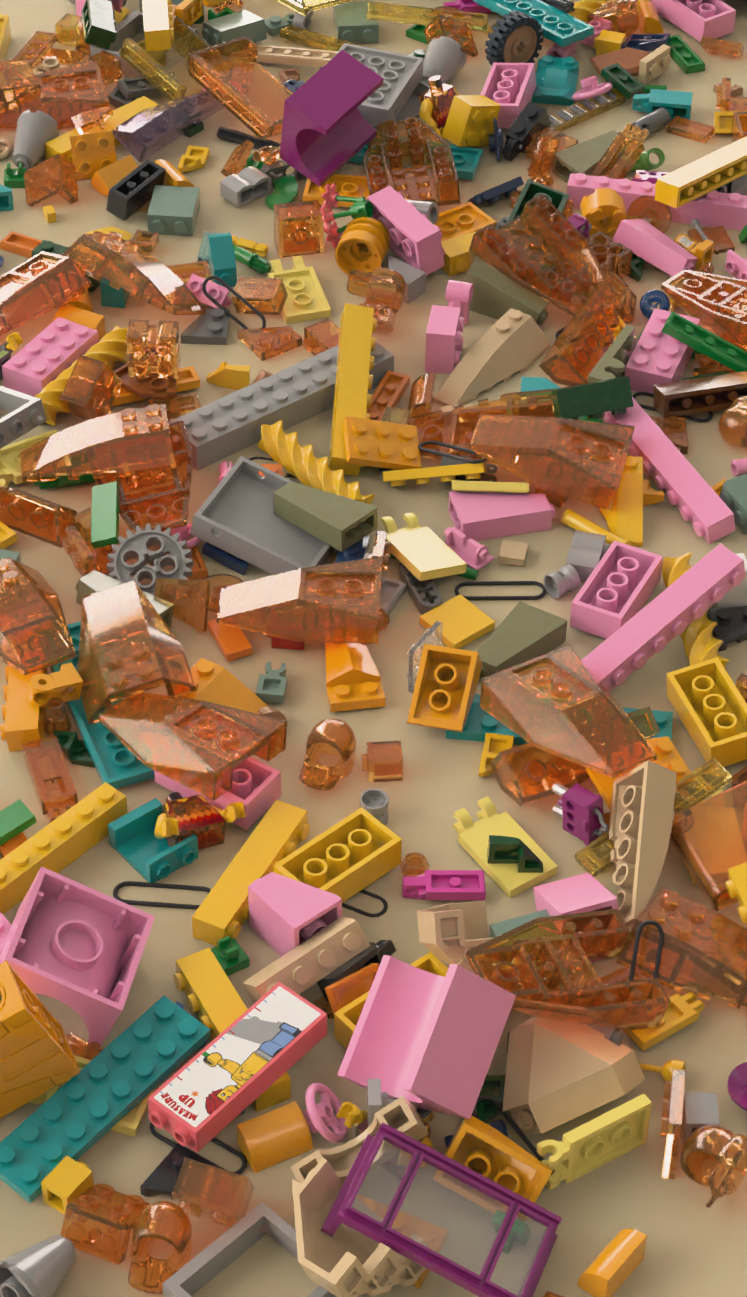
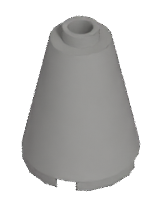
(442, 59)
(31, 135)
(37, 1269)

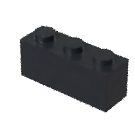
(135, 189)

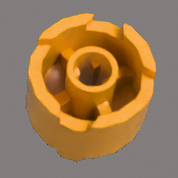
(604, 211)

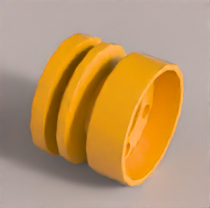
(362, 245)

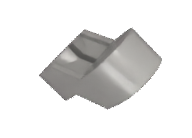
(302, 21)

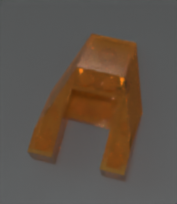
(713, 299)
(553, 976)

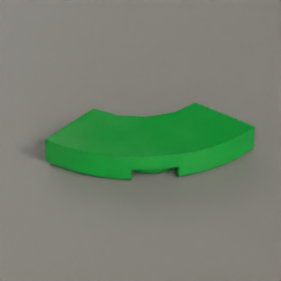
(285, 191)

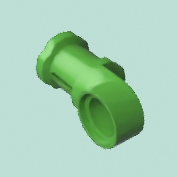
(643, 162)

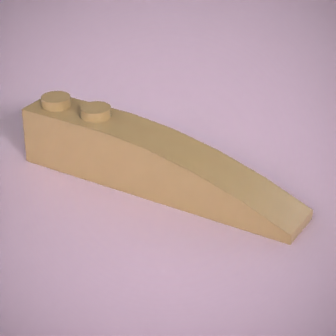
(501, 351)
(641, 833)

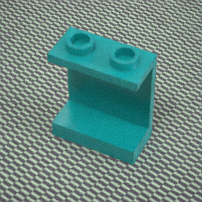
(151, 857)

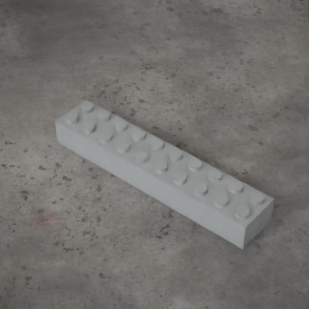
(287, 396)

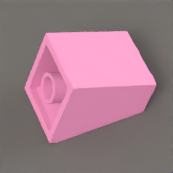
(574, 895)
(289, 911)

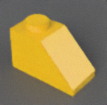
(457, 254)

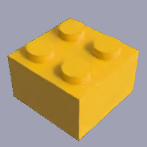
(471, 120)

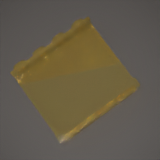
(167, 68)

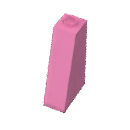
(654, 246)
(499, 513)

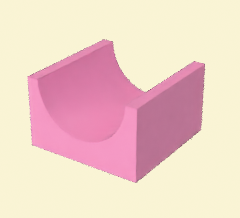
(77, 948)
(428, 1036)

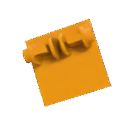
(92, 152)

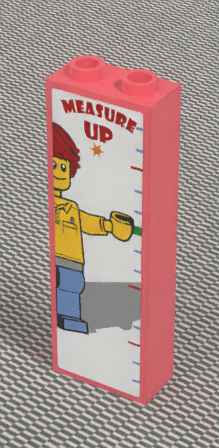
(237, 1067)

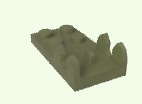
(615, 358)

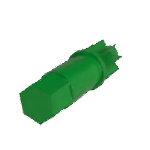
(252, 260)
(64, 481)

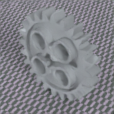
(137, 546)

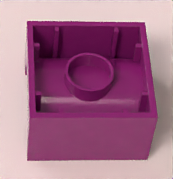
(323, 120)

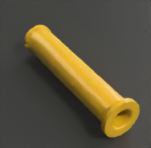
(580, 523)

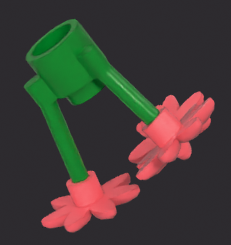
(360, 208)

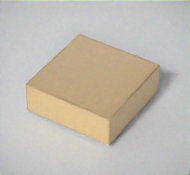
(513, 553)

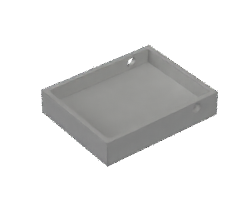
(400, 77)
(243, 522)

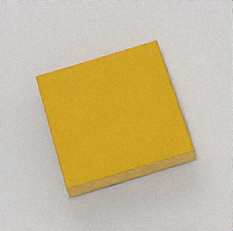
(460, 621)

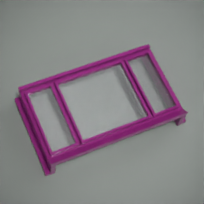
(444, 1216)

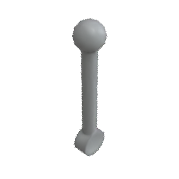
(695, 224)

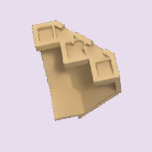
(453, 930)
(563, 1072)
(348, 1261)

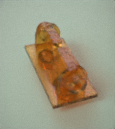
(544, 155)

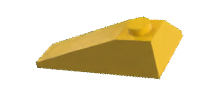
(626, 513)

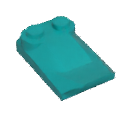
(556, 80)

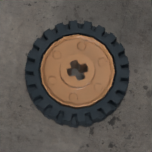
(514, 39)

